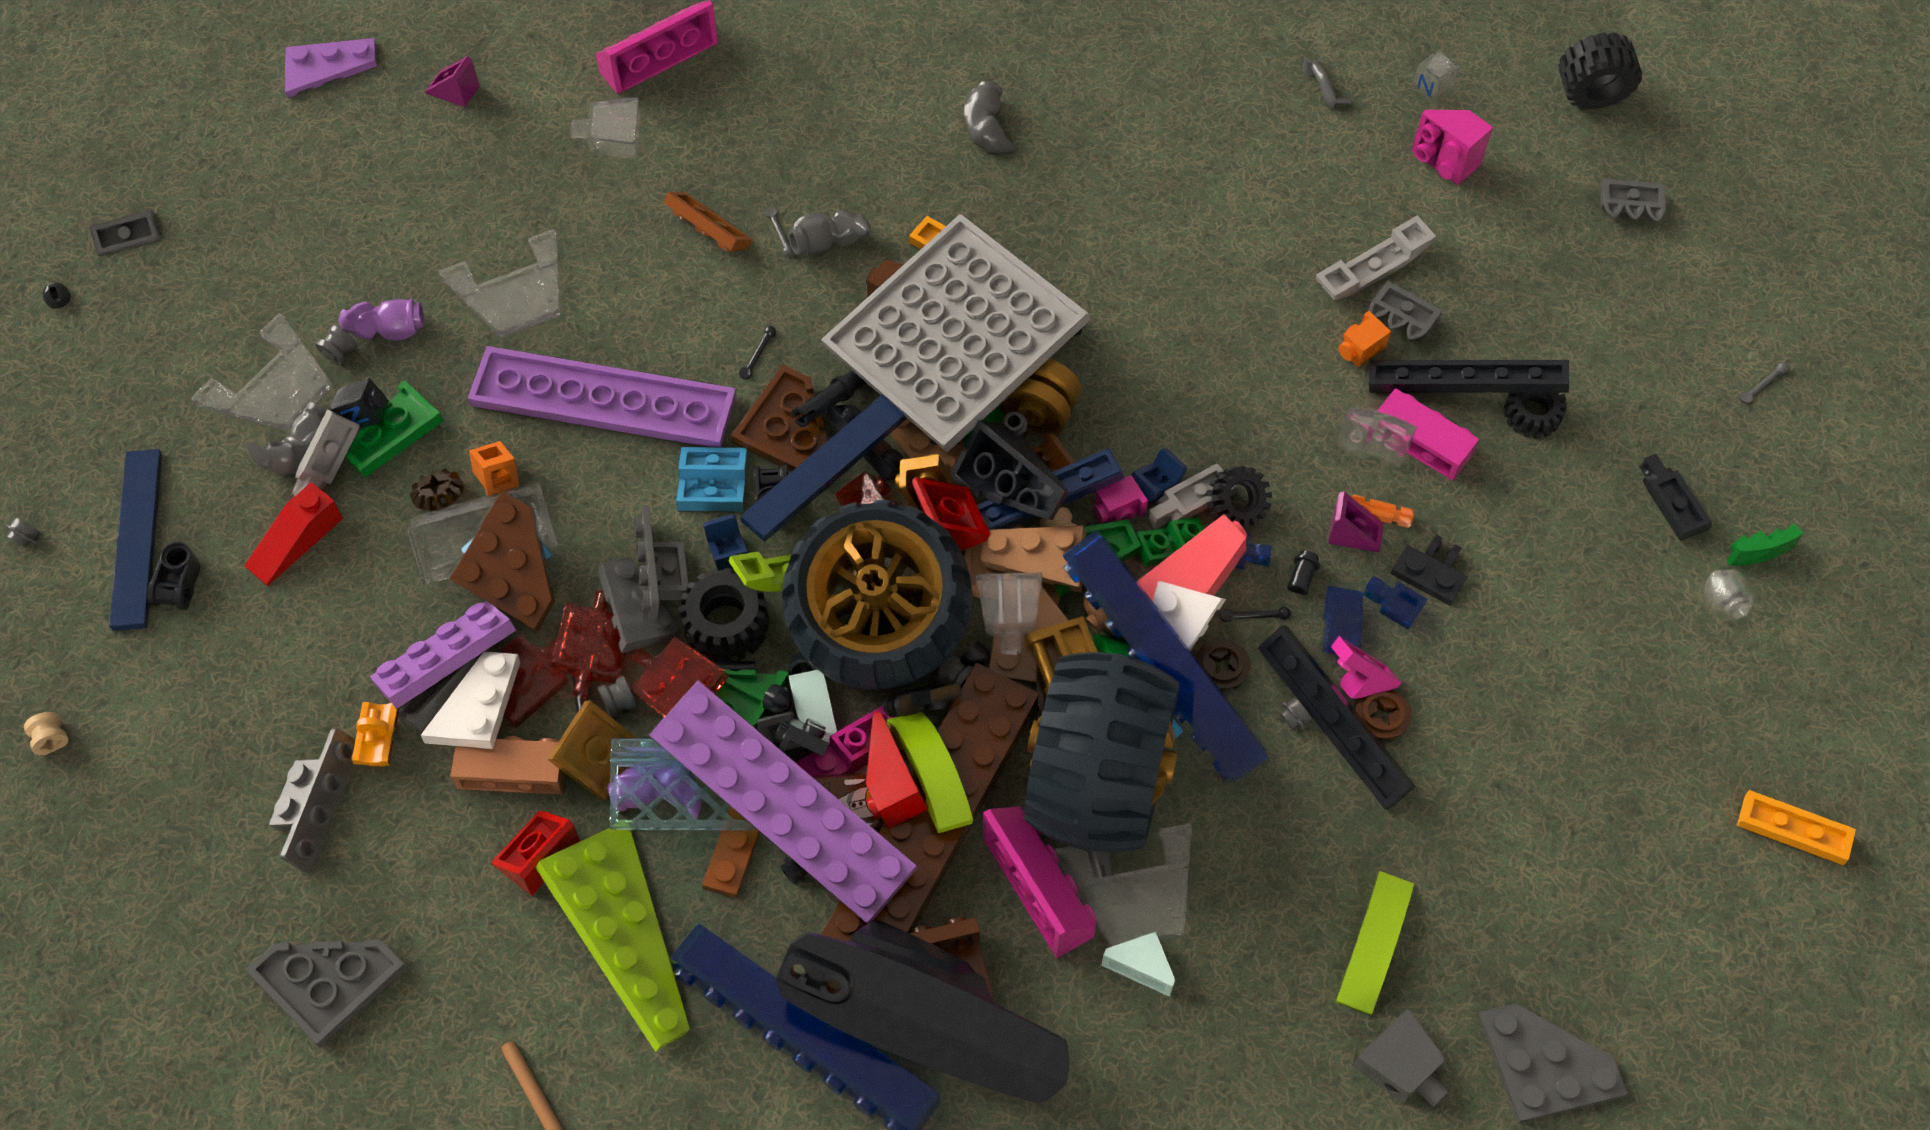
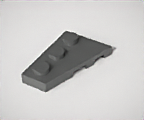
(624, 593)

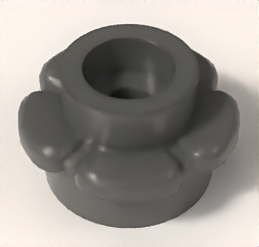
(22, 532)
(1295, 714)

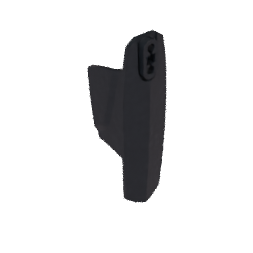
(923, 1008)

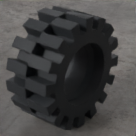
(1533, 423)
(1256, 495)

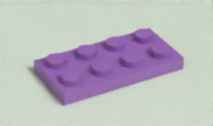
(441, 653)

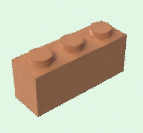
(508, 767)

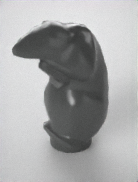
(980, 117)
(818, 231)
(286, 455)

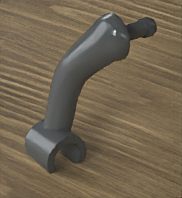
(1314, 68)

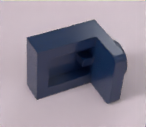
(1160, 475)
(724, 540)

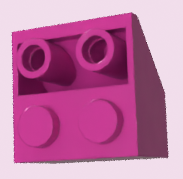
(1451, 142)

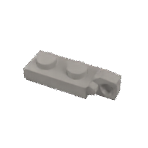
(325, 451)
(1185, 498)

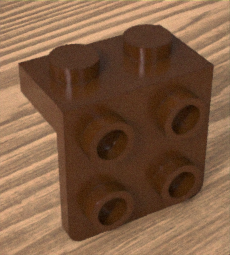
(958, 938)

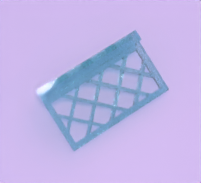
(648, 753)

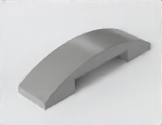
(1379, 262)

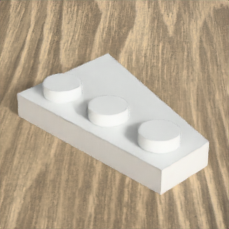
(1186, 610)
(477, 704)

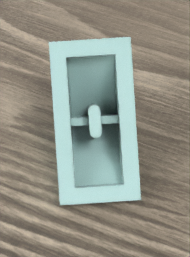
(1142, 962)

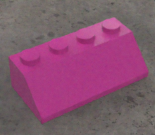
(658, 47)
(1038, 880)

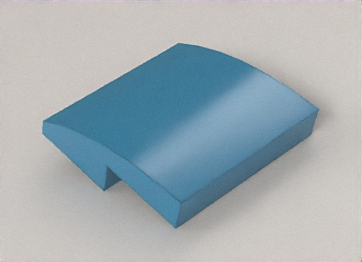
(712, 479)

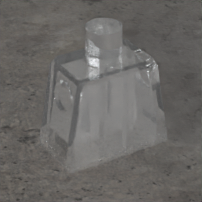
(611, 128)
(1010, 606)

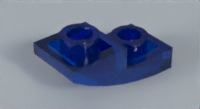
(1343, 617)

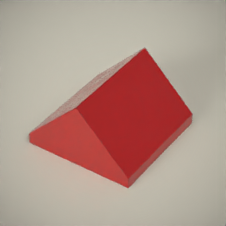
(953, 509)
(536, 840)

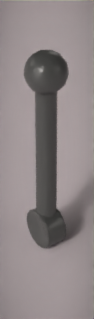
(771, 213)
(1747, 397)

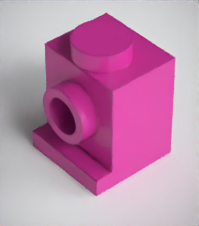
(1120, 501)

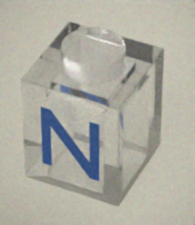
(1436, 76)

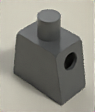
(1404, 1061)

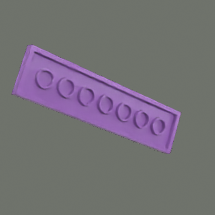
(603, 397)
(784, 802)

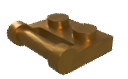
(1069, 638)

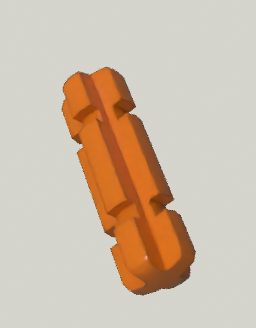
(1387, 512)

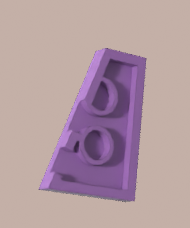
(318, 63)

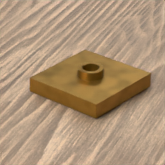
(585, 749)

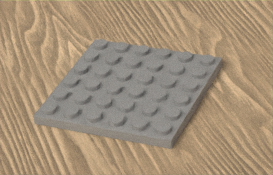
(955, 331)

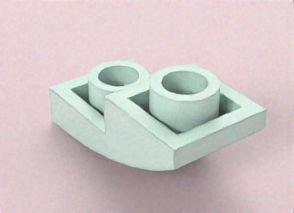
(812, 699)

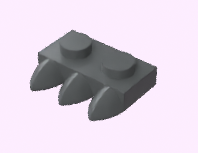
(1633, 198)
(1405, 311)

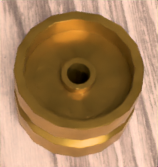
(1045, 398)

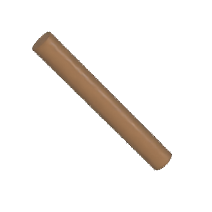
(530, 1086)

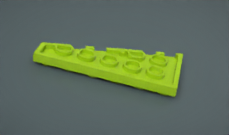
(612, 911)

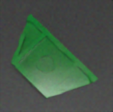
(746, 690)

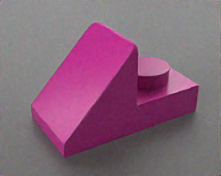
(1364, 673)

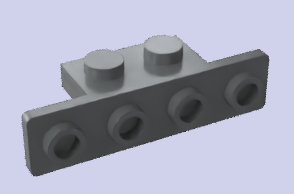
(662, 568)
(311, 799)

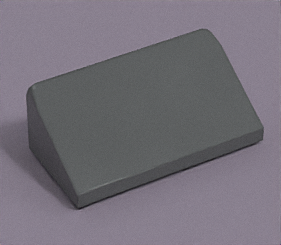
(125, 232)

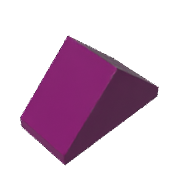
(455, 83)
(1354, 525)

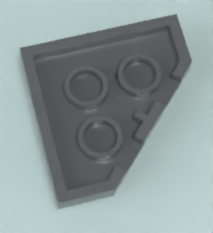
(325, 981)
(1546, 1066)

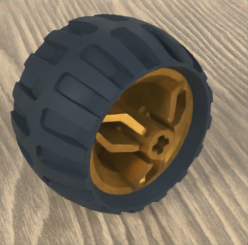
(878, 595)
(1101, 752)

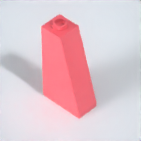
(1202, 561)

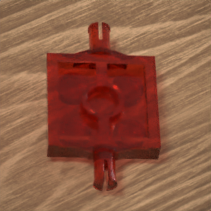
(588, 645)
(673, 674)
(534, 680)

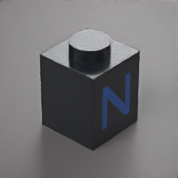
(360, 403)

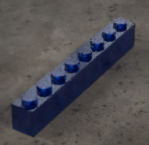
(1157, 643)
(842, 1059)

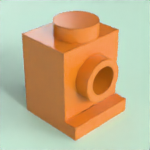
(1364, 340)
(494, 468)

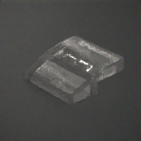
(1375, 433)

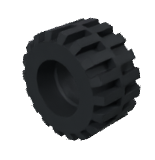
(1600, 71)
(725, 639)

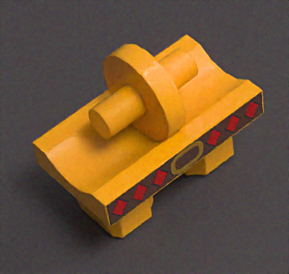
(375, 734)

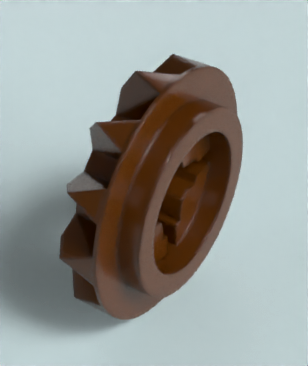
(1390, 702)

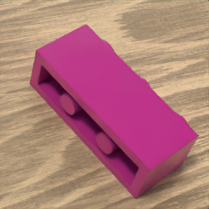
(1436, 439)

